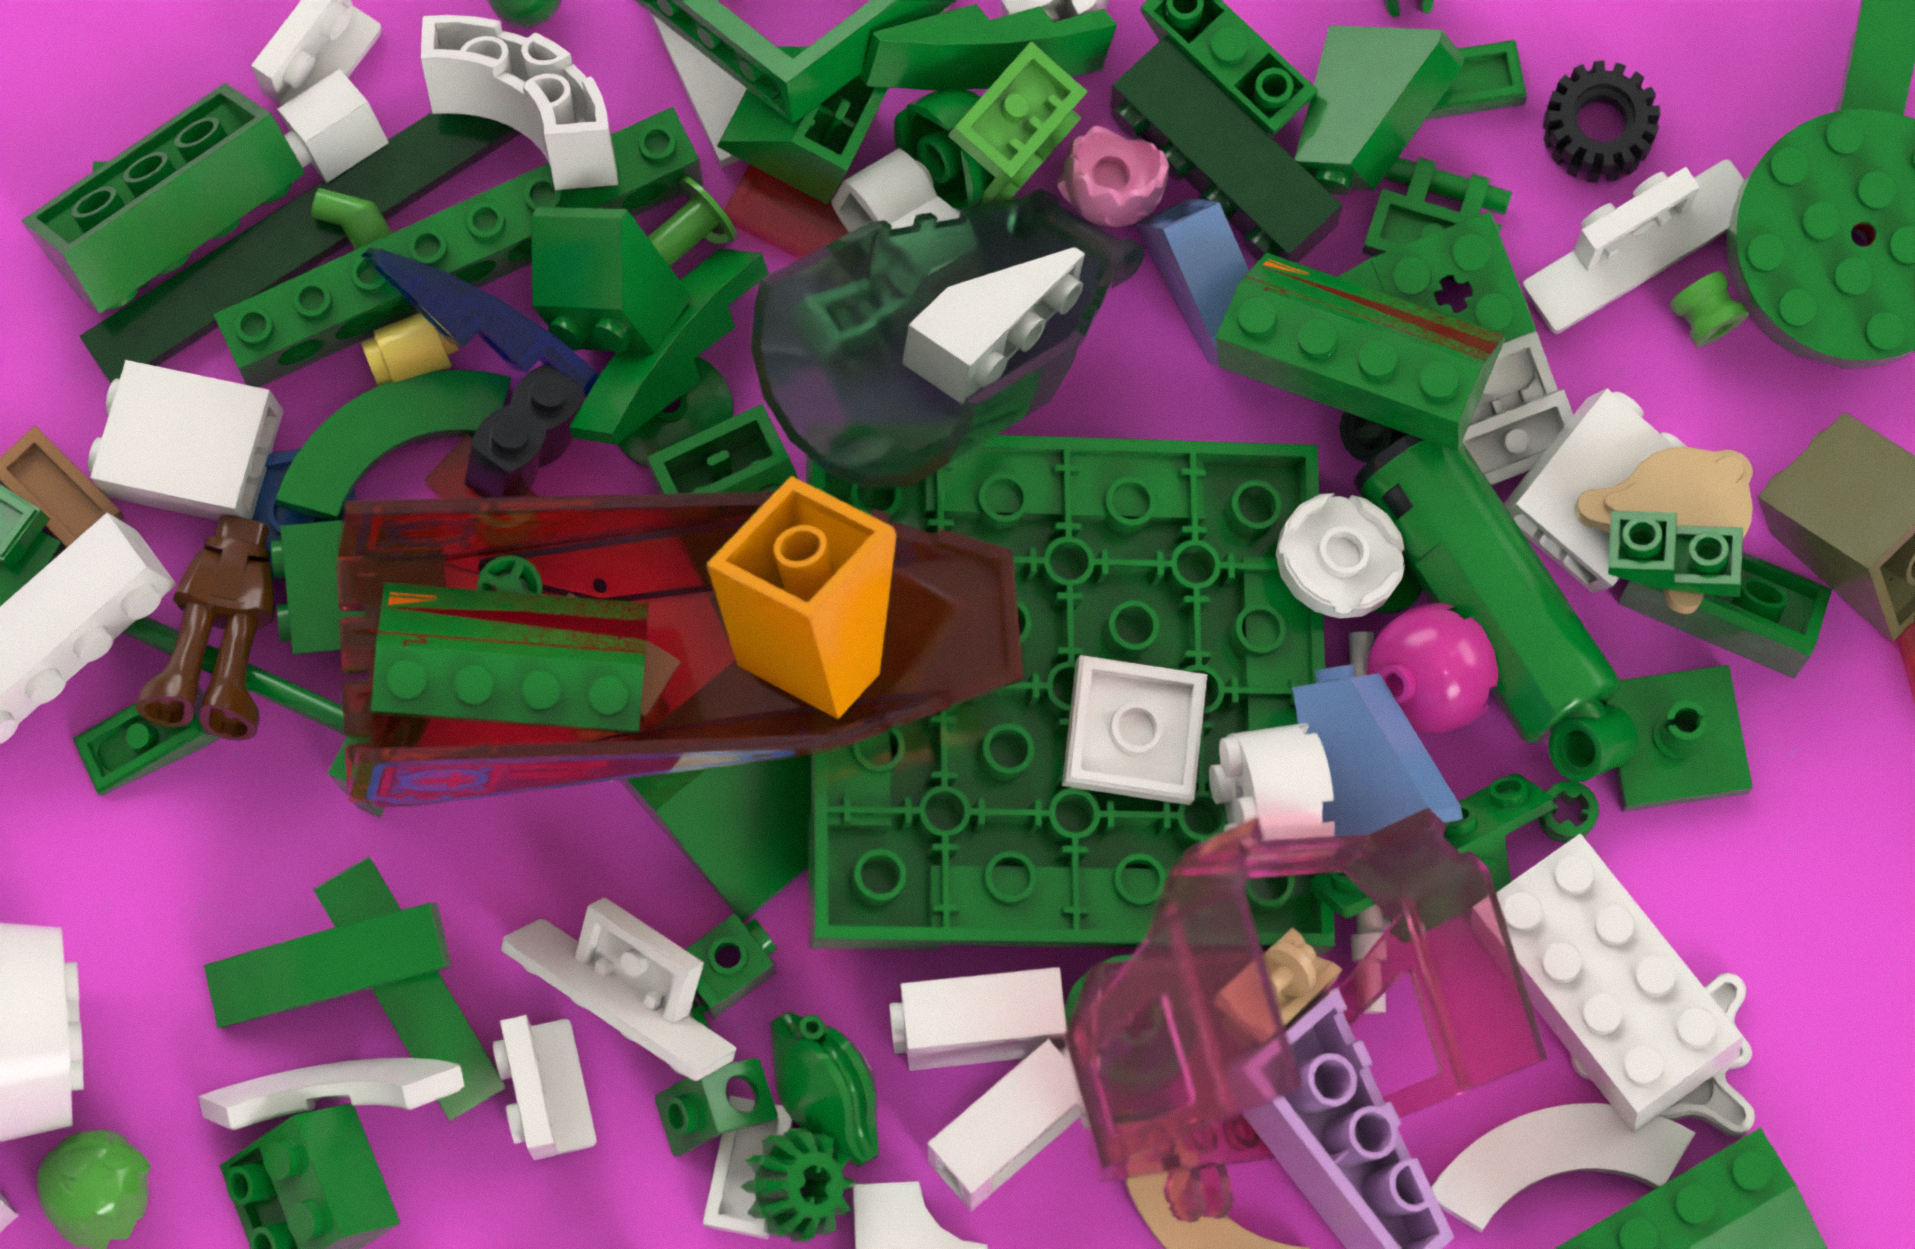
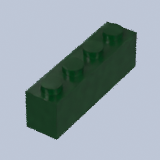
(1223, 154)

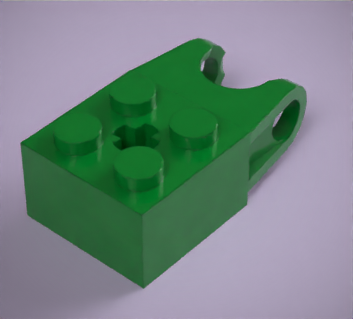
(1471, 254)

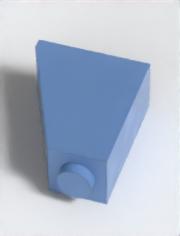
(1198, 263)
(1371, 752)

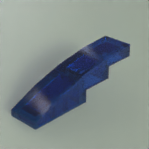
(463, 311)

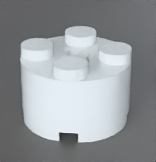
(1277, 777)

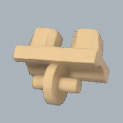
(1297, 974)

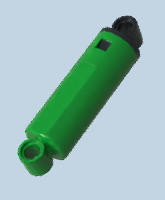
(1481, 563)

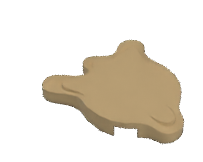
(1688, 481)

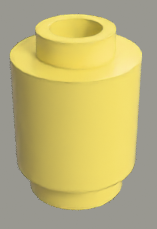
(407, 350)

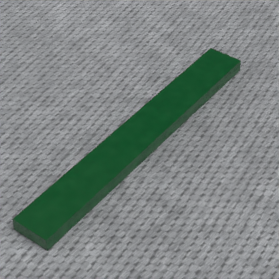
(289, 241)

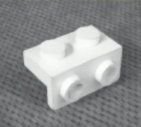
(548, 1085)

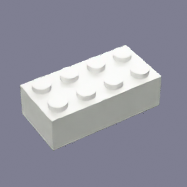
(1613, 985)

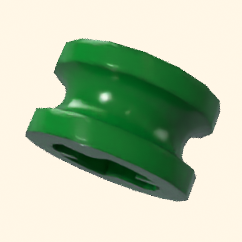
(1570, 792)

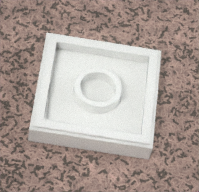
(1134, 730)

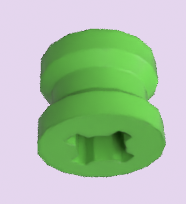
(1709, 309)

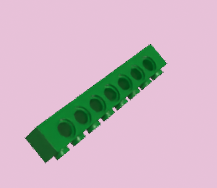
(469, 240)

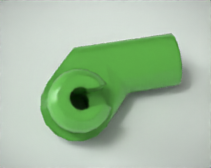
(357, 216)

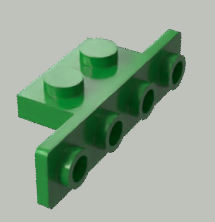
(1485, 822)

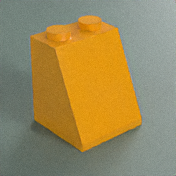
(807, 595)

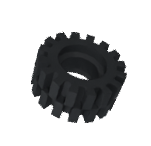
(1611, 88)

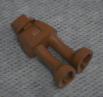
(226, 589)

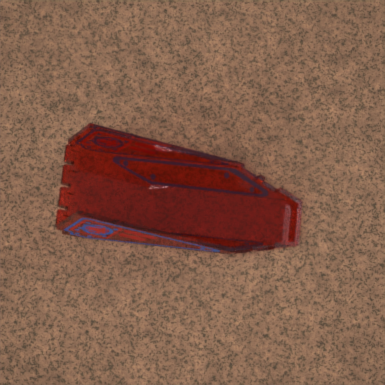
(943, 644)

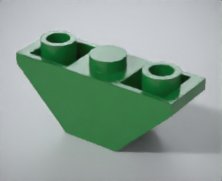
(1233, 58)

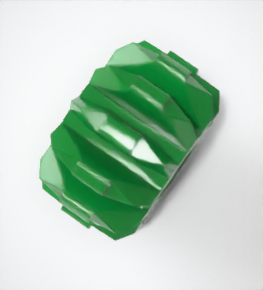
(798, 1185)

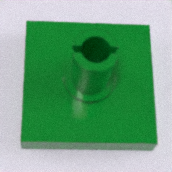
(1686, 739)

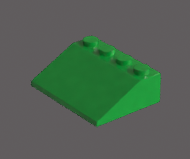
(736, 824)
(1724, 1202)

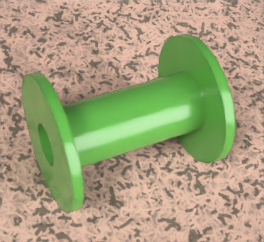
(692, 224)

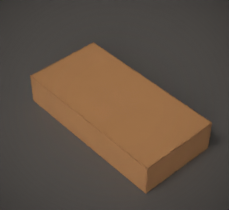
(55, 485)

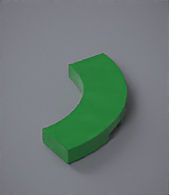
(380, 422)

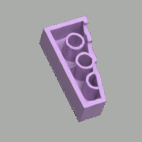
(1345, 1140)

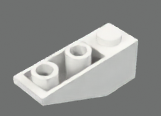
(983, 322)

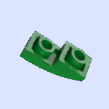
(1668, 556)

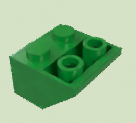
(816, 148)
(311, 1185)

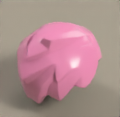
(1113, 177)

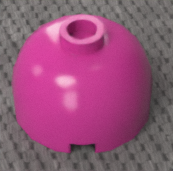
(1435, 667)

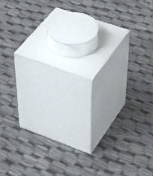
(332, 126)

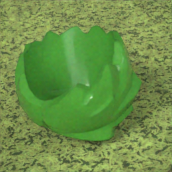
(93, 1187)

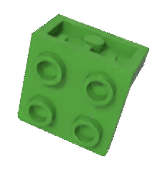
(1019, 121)

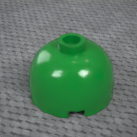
(923, 135)

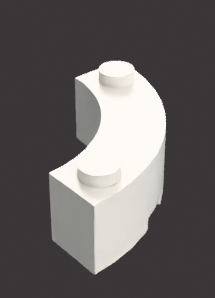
(523, 84)

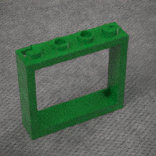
(785, 83)

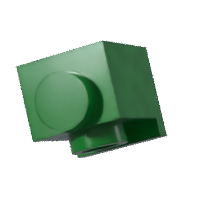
(721, 986)

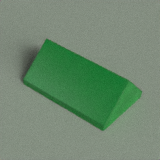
(1769, 623)

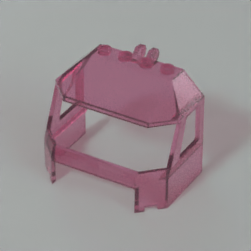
(1193, 1030)

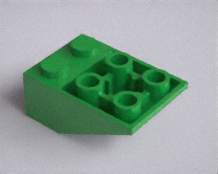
(725, 458)

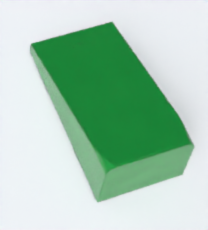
(132, 746)

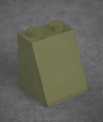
(1852, 519)

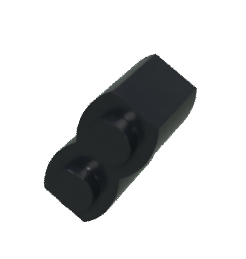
(524, 434)

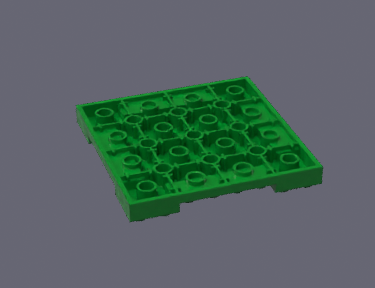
(1119, 557)

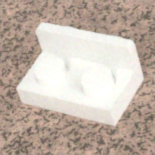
(312, 46)

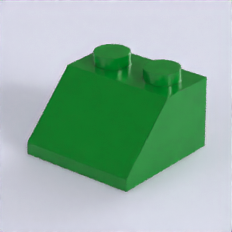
(601, 280)

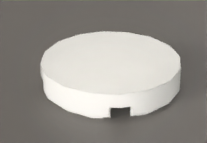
(1340, 555)

